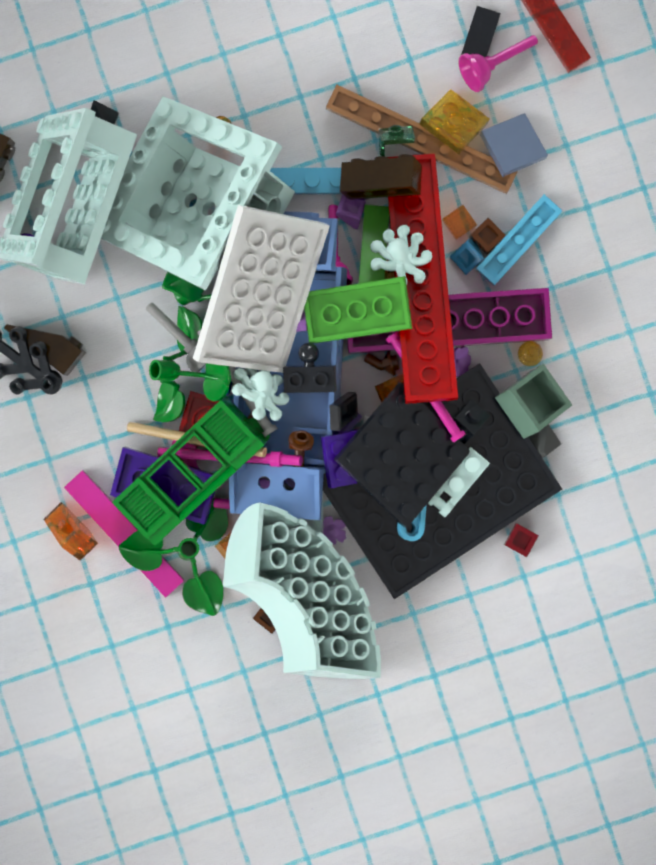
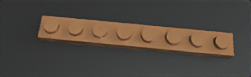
(375, 116)

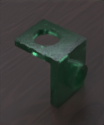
(395, 135)

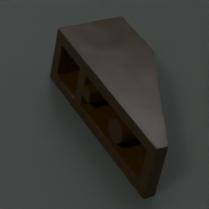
(61, 351)

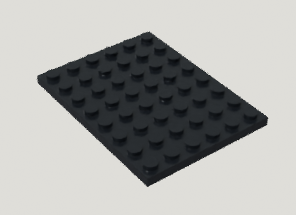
(500, 495)

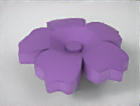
(333, 529)

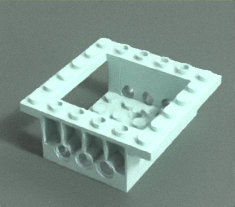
(109, 151)
(167, 172)

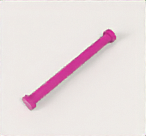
(438, 405)

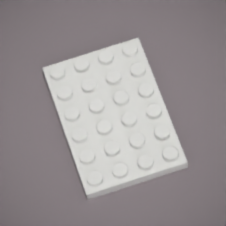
(260, 290)

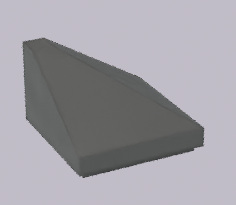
(545, 441)

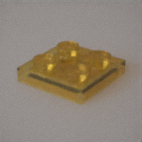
(454, 121)

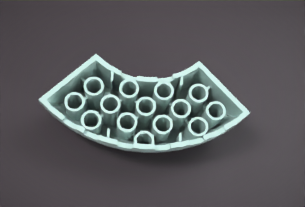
(305, 593)

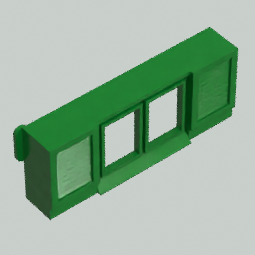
(226, 435)

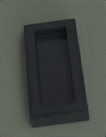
(481, 31)
(343, 411)

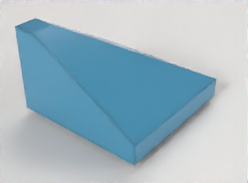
(467, 256)

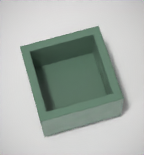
(533, 401)

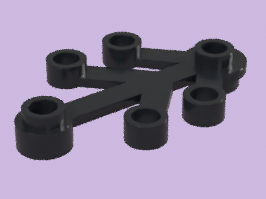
(24, 364)

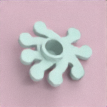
(400, 256)
(261, 390)

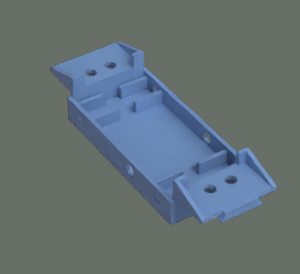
(303, 412)

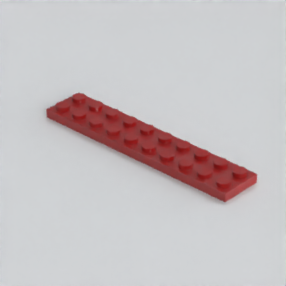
(428, 347)

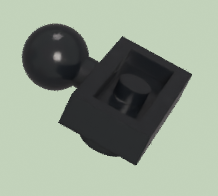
(310, 376)

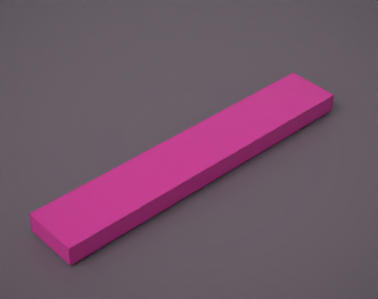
(118, 527)

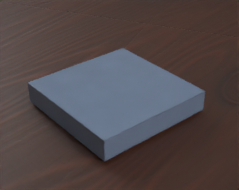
(513, 144)

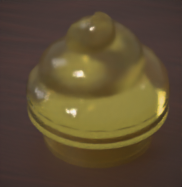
(530, 353)

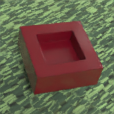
(521, 540)

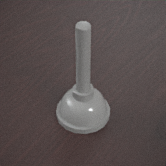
(173, 329)

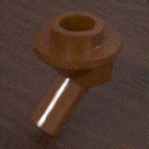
(389, 363)
(301, 442)

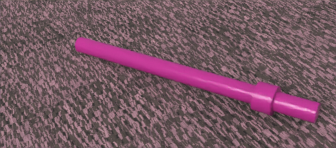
(275, 458)

